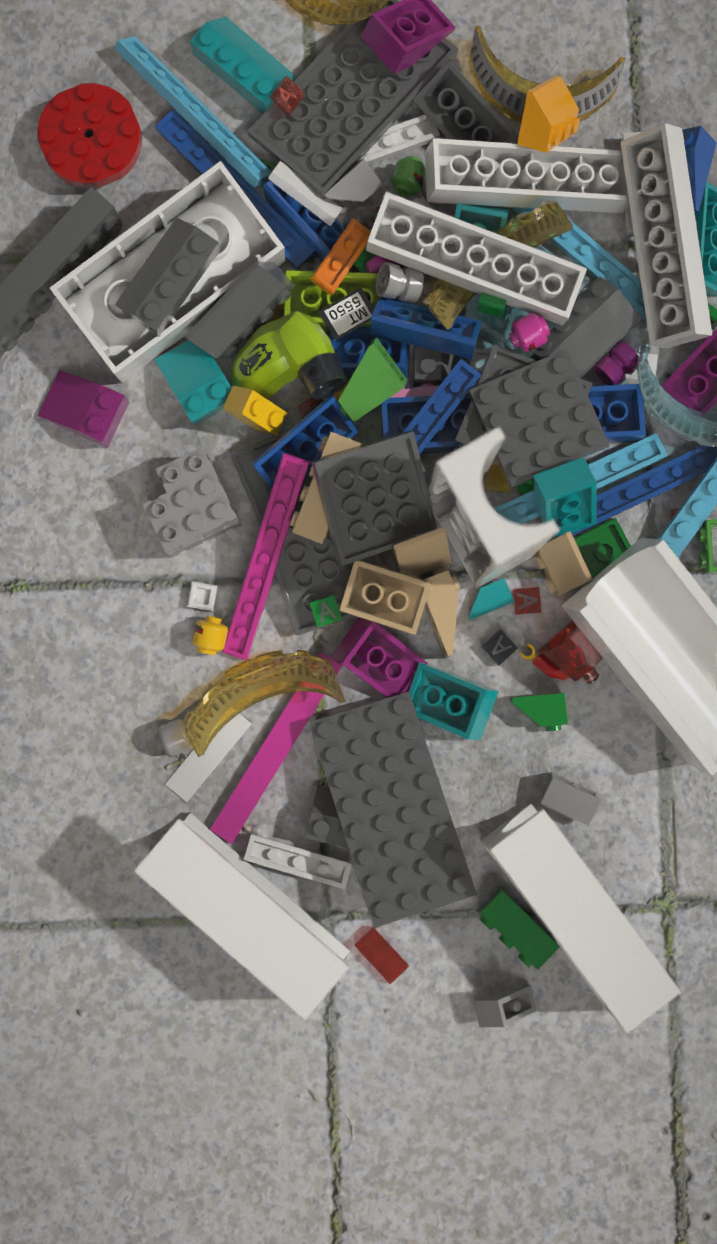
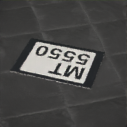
(347, 313)

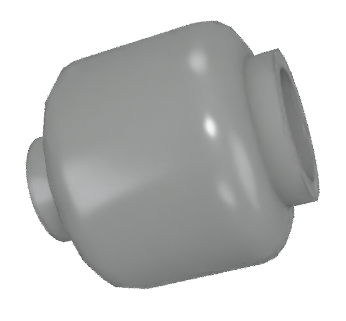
(172, 738)

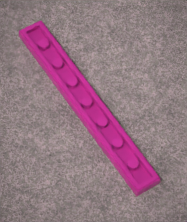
(266, 556)
(267, 761)

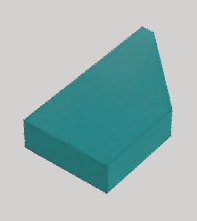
(491, 598)

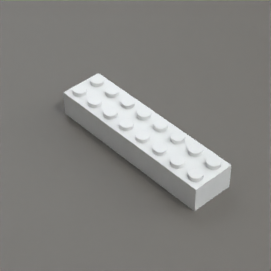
(525, 177)
(666, 237)
(475, 258)

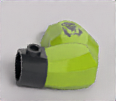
(285, 351)

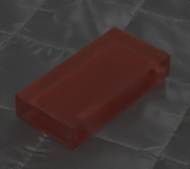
(381, 955)

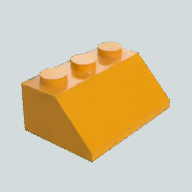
(548, 116)

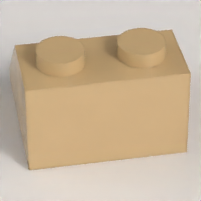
(562, 565)

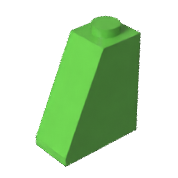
(371, 383)

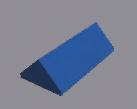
(308, 225)
(421, 328)
(305, 439)

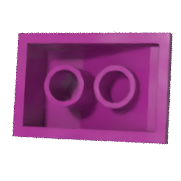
(406, 32)
(696, 379)
(84, 408)
(377, 658)

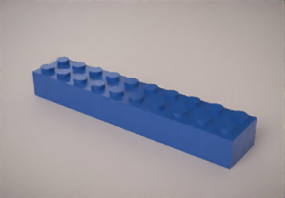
(616, 406)

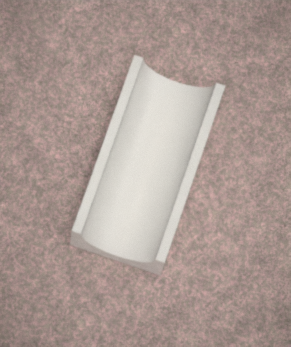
(91, 290)
(475, 531)
(659, 641)
(245, 914)
(580, 917)

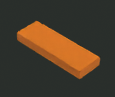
(341, 257)

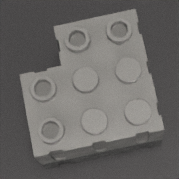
(193, 504)

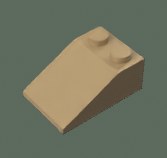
(423, 554)
(385, 596)
(442, 609)

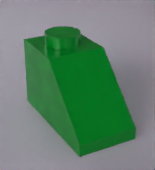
(543, 710)

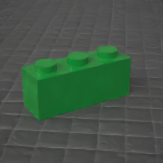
(517, 929)

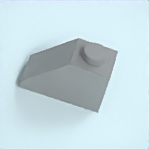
(357, 184)
(504, 1006)

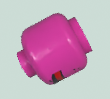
(529, 332)

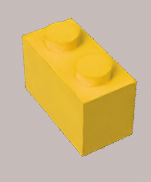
(254, 410)

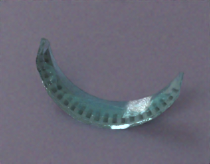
(669, 412)

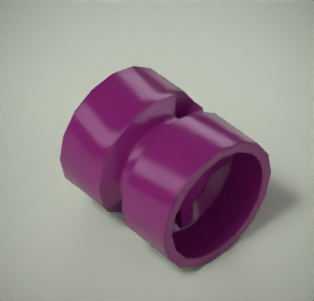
(613, 368)

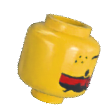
(209, 635)

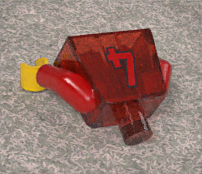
(567, 656)

